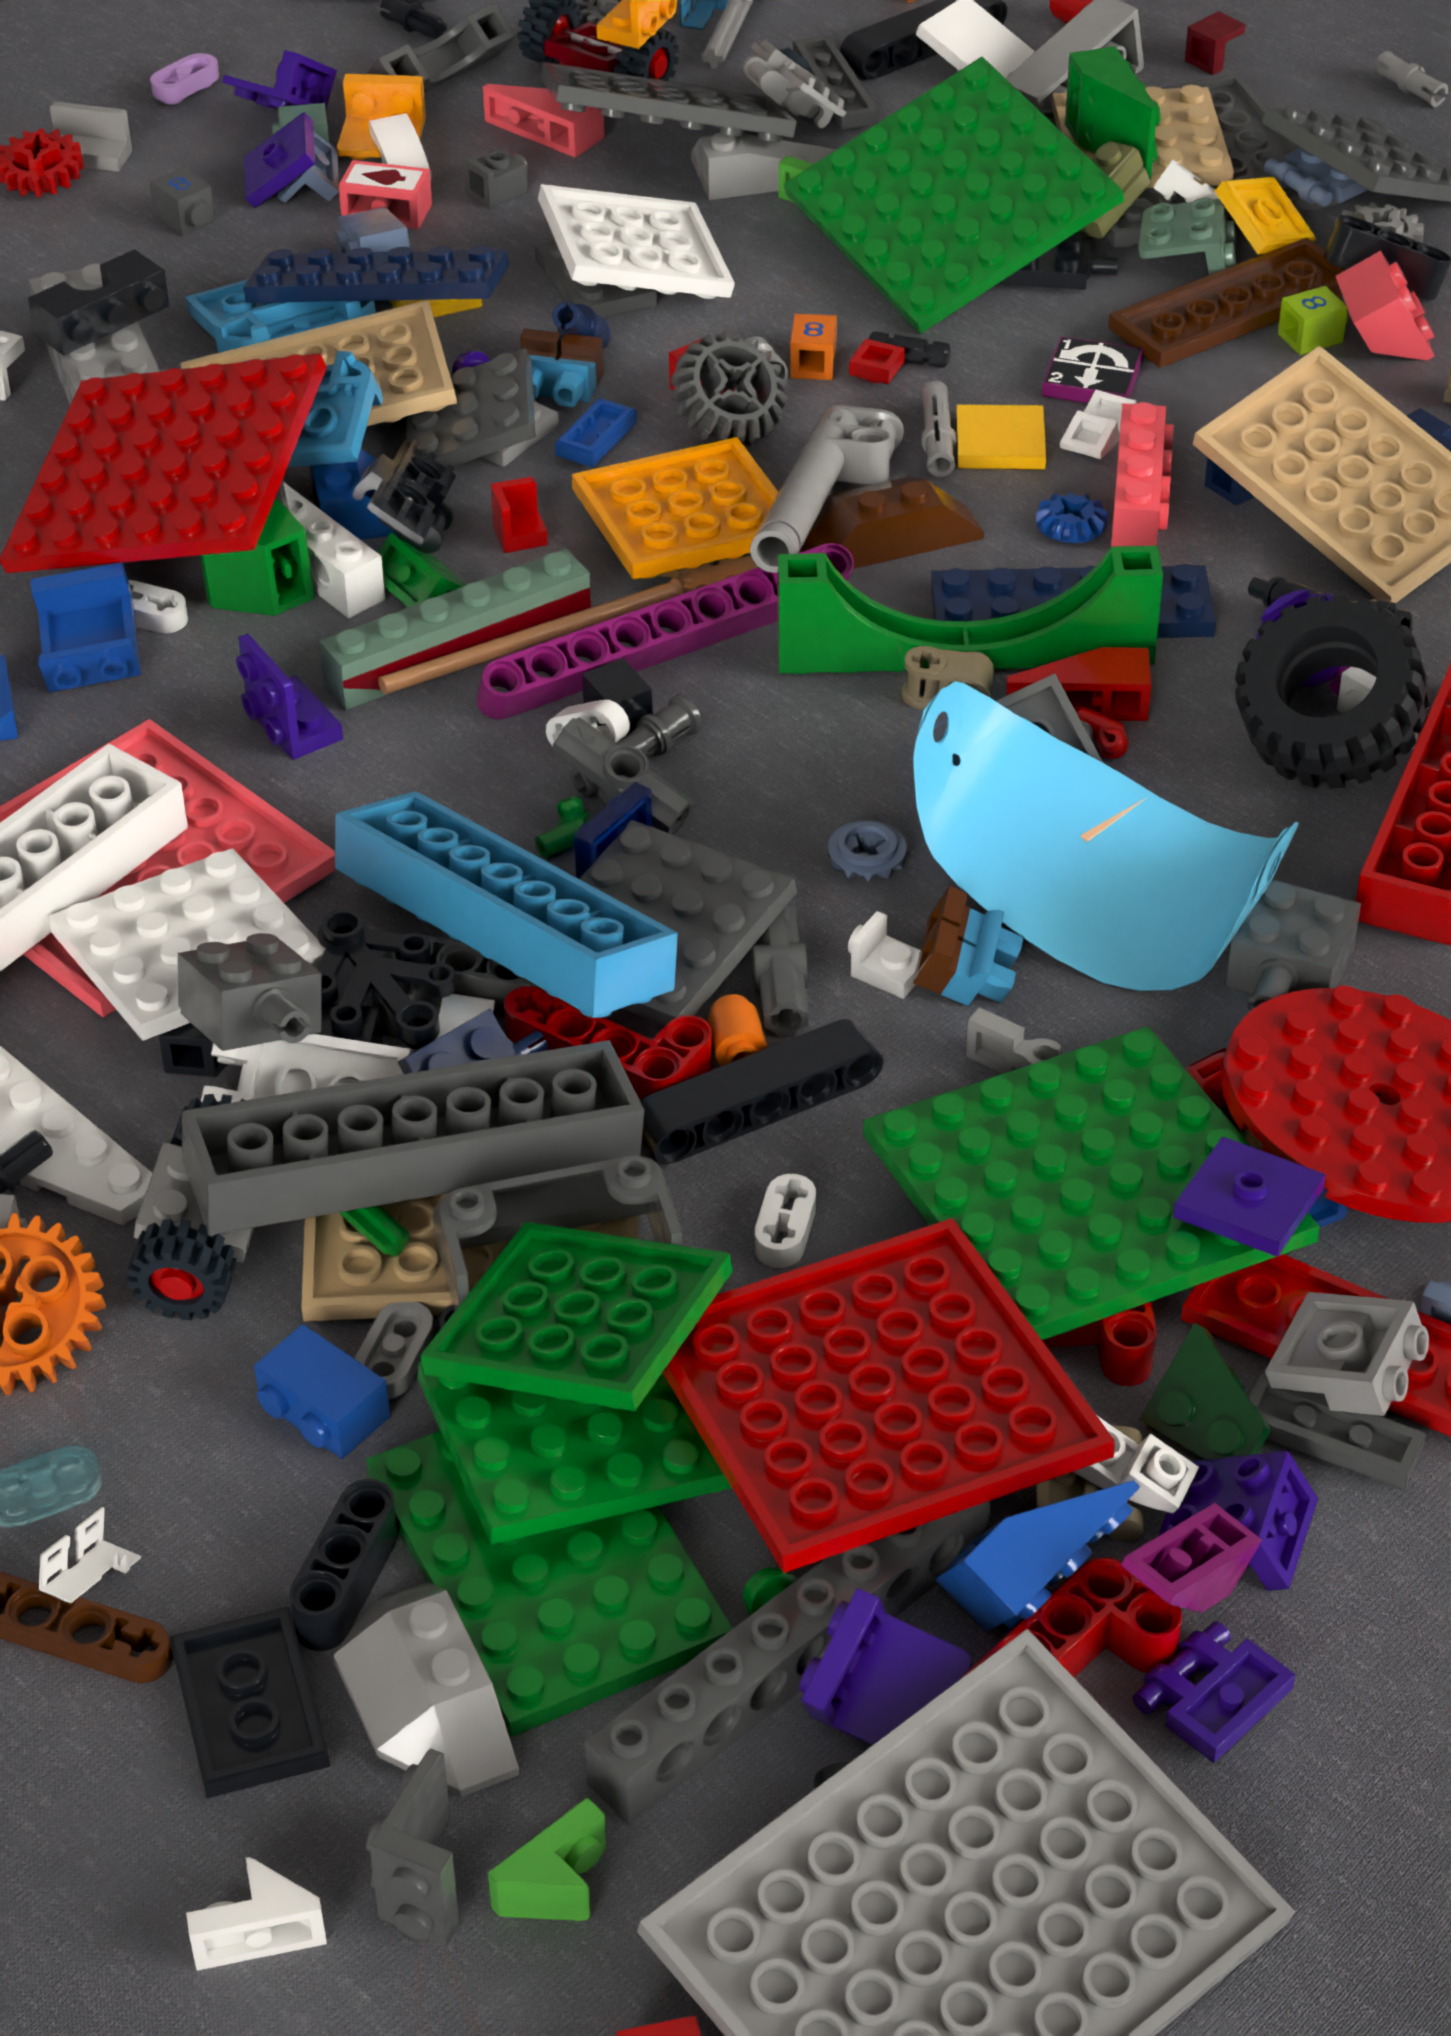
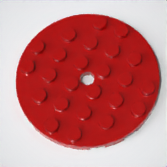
(1307, 1085)

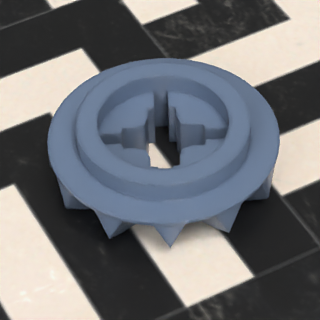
(871, 837)

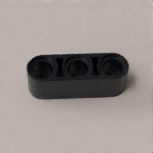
(1420, 263)
(344, 1564)

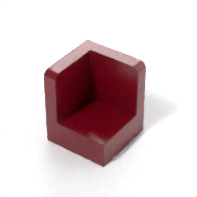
(1207, 41)

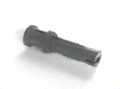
(653, 734)

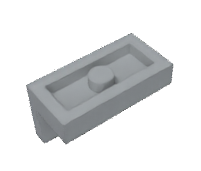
(99, 130)

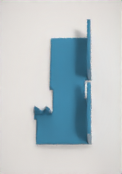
(701, 14)

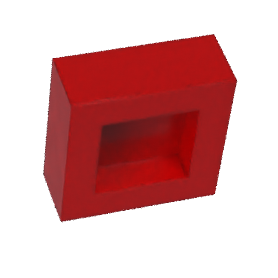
(876, 361)

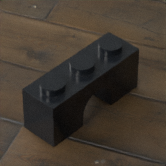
(76, 317)

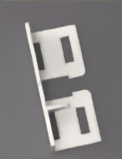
(1182, 181)
(90, 1567)

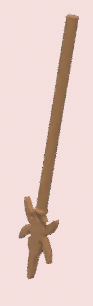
(682, 581)

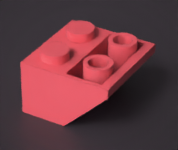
(1385, 310)

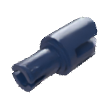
(580, 320)

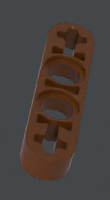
(56, 1632)

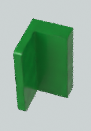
(414, 574)

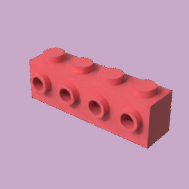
(1142, 475)

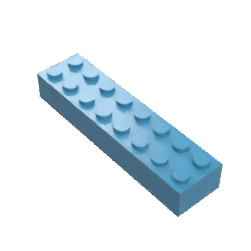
(507, 903)

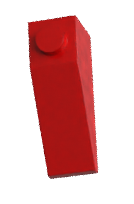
(1102, 679)

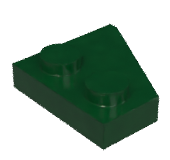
(1205, 1403)

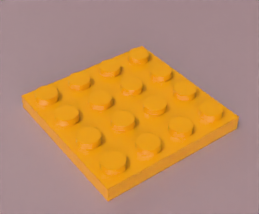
(678, 506)

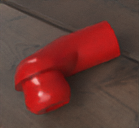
(1107, 732)

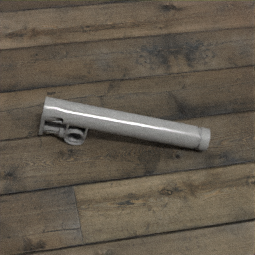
(841, 448)

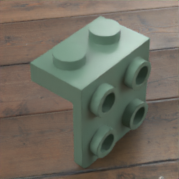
(1190, 229)

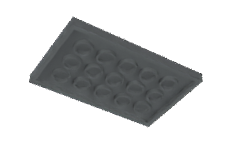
(666, 99)

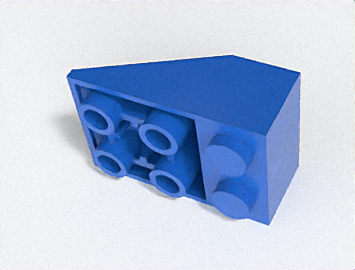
(1008, 1565)

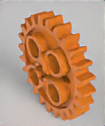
(59, 1312)

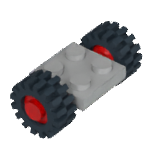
(174, 1256)

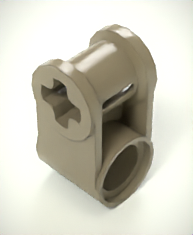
(942, 670)

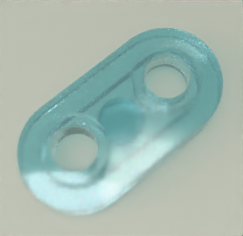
(48, 1485)

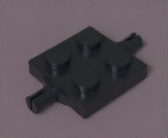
(1064, 266)

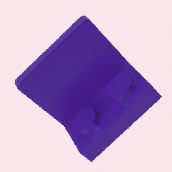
(297, 83)
(283, 704)
(1266, 1497)

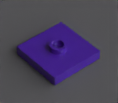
(279, 160)
(1249, 1196)

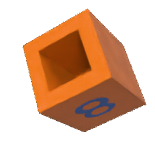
(813, 346)

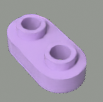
(184, 78)

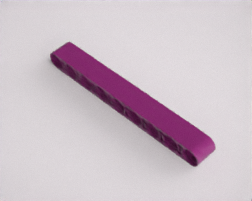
(644, 632)

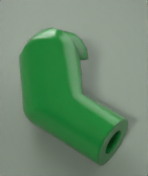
(562, 836)

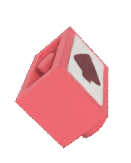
(377, 185)

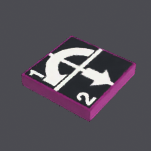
(1089, 366)

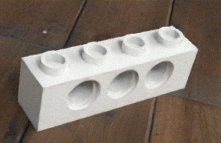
(341, 565)

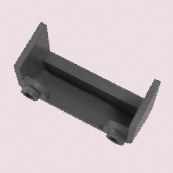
(555, 1198)

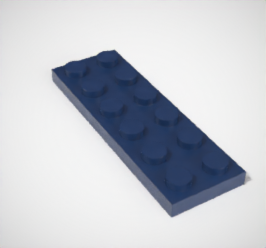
(377, 275)
(1000, 592)

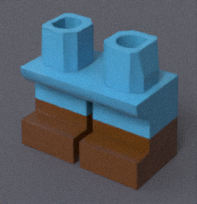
(564, 368)
(966, 951)

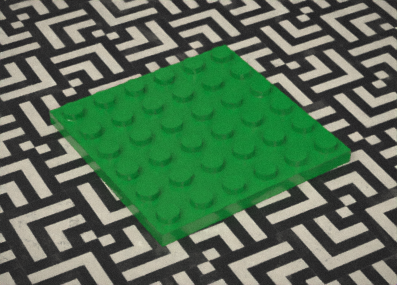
(953, 194)
(1073, 1178)

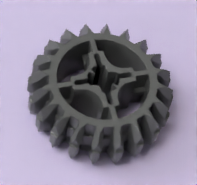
(723, 366)

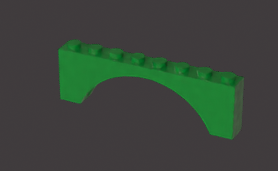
(838, 629)

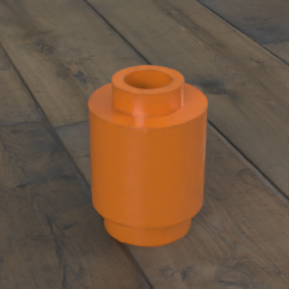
(735, 1029)

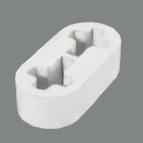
(158, 608)
(604, 711)
(776, 1218)

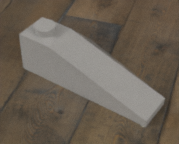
(745, 163)

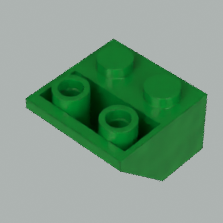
(263, 579)

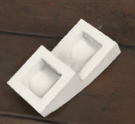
(1097, 427)

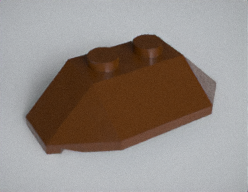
(892, 521)

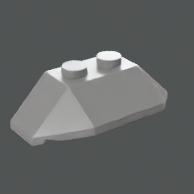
(426, 1689)

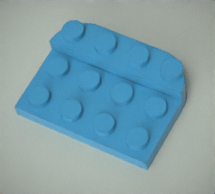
(241, 324)
(338, 414)

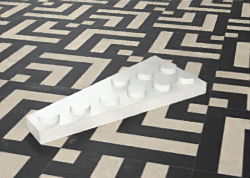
(84, 1161)

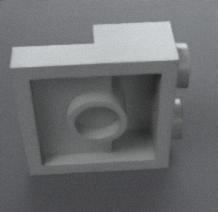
(1350, 1351)

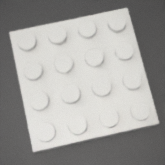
(635, 242)
(134, 934)

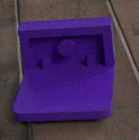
(877, 1671)

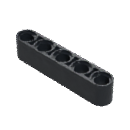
(893, 41)
(758, 1090)

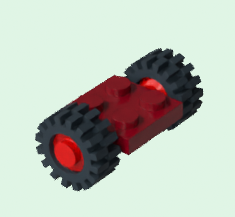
(554, 36)

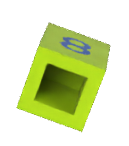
(1312, 320)

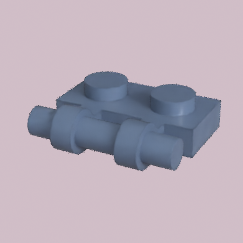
(1312, 178)

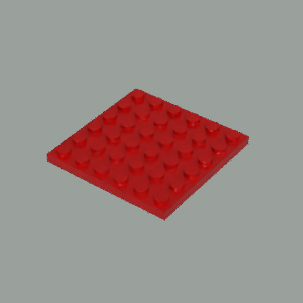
(165, 464)
(878, 1395)

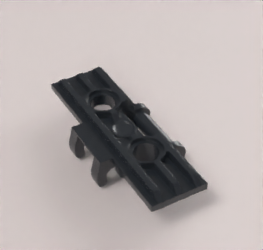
(410, 495)

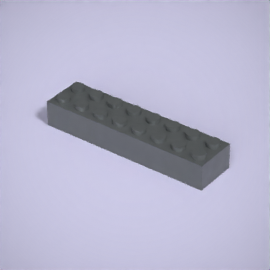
(408, 1136)

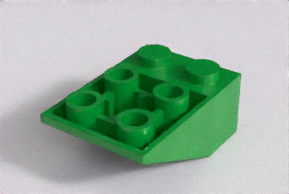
(1110, 104)

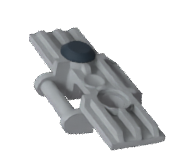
(790, 84)

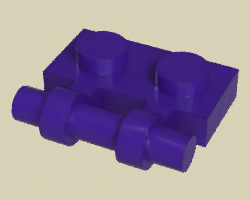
(1226, 1701)

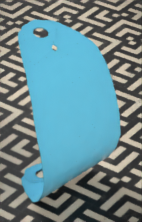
(1130, 907)

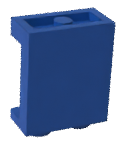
(86, 627)

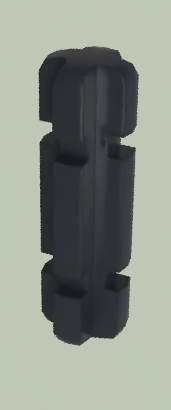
(917, 349)

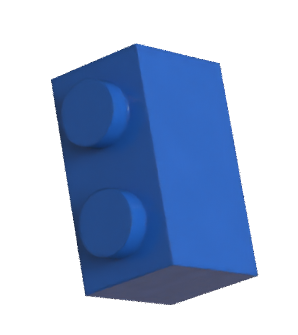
(321, 1391)

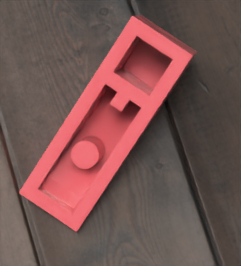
(541, 119)

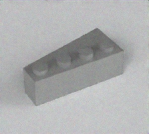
(1095, 27)

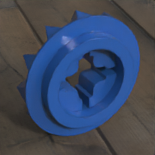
(1060, 519)

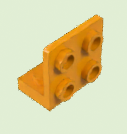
(635, 21)
(373, 98)

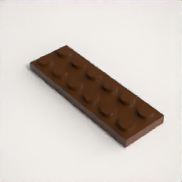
(1223, 303)

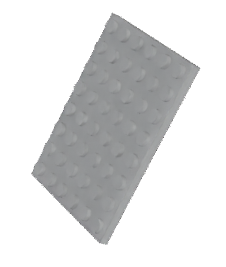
(974, 1879)

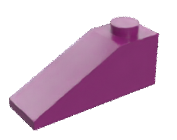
(1196, 1559)

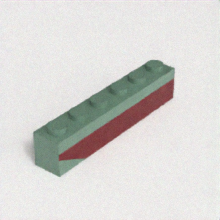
(452, 622)

